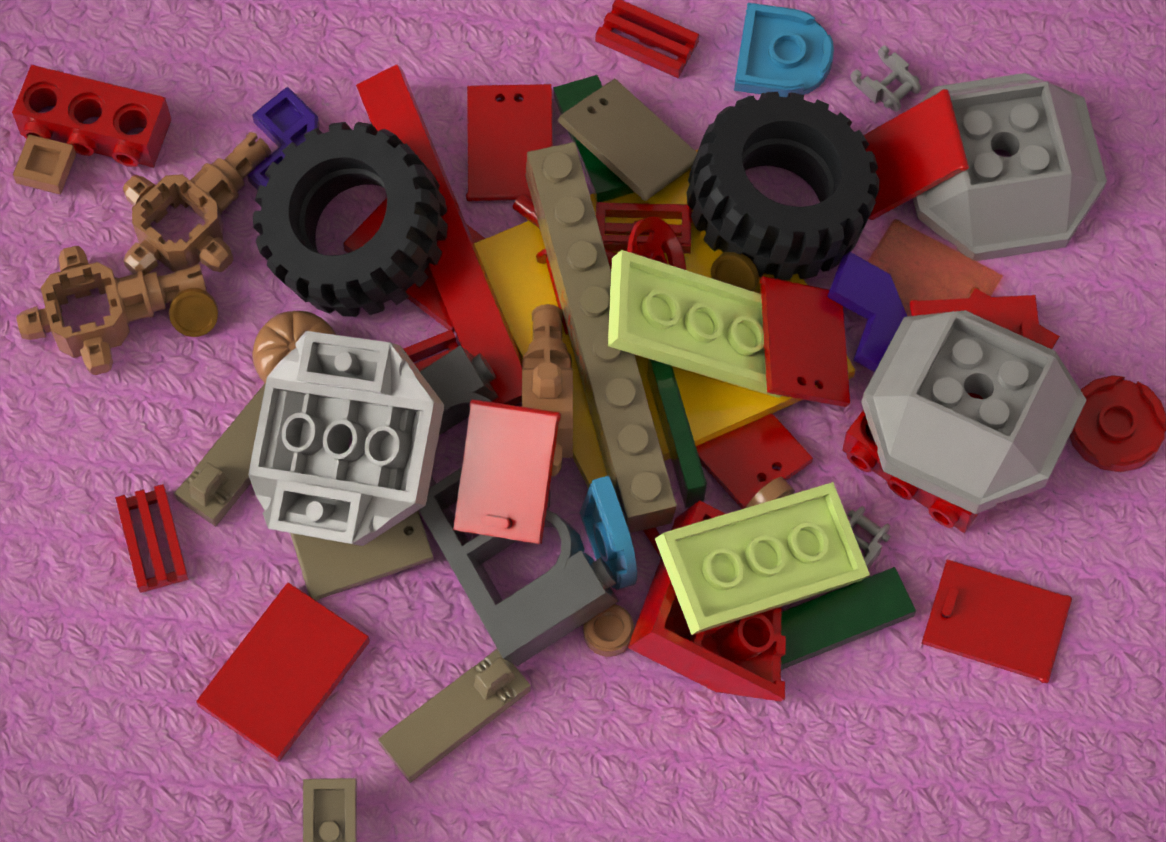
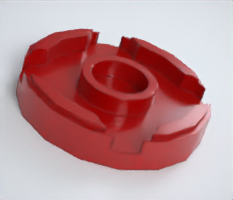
(1119, 424)

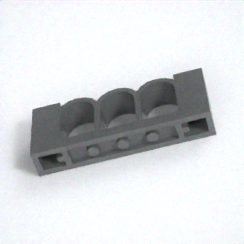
(551, 604)

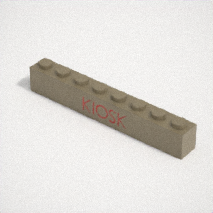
(607, 374)

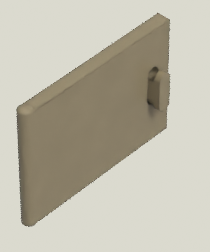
(629, 139)
(338, 566)

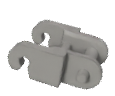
(877, 90)
(873, 549)

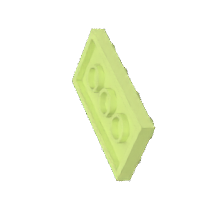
(687, 321)
(761, 557)

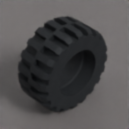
(802, 140)
(314, 176)

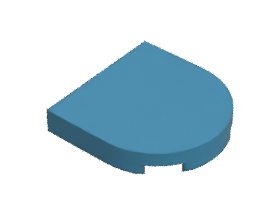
(782, 52)
(609, 531)

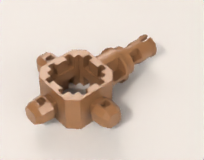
(207, 194)
(128, 298)
(549, 377)

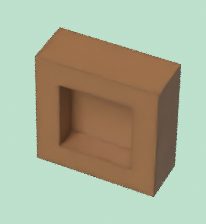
(44, 164)

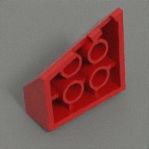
(727, 659)

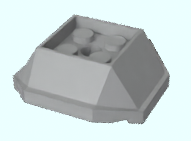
(1021, 199)
(301, 445)
(965, 445)

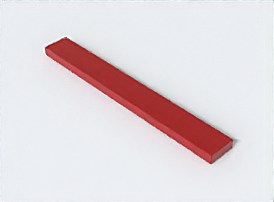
(459, 270)

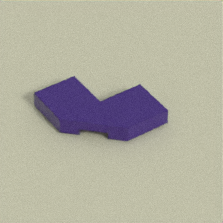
(283, 121)
(873, 296)

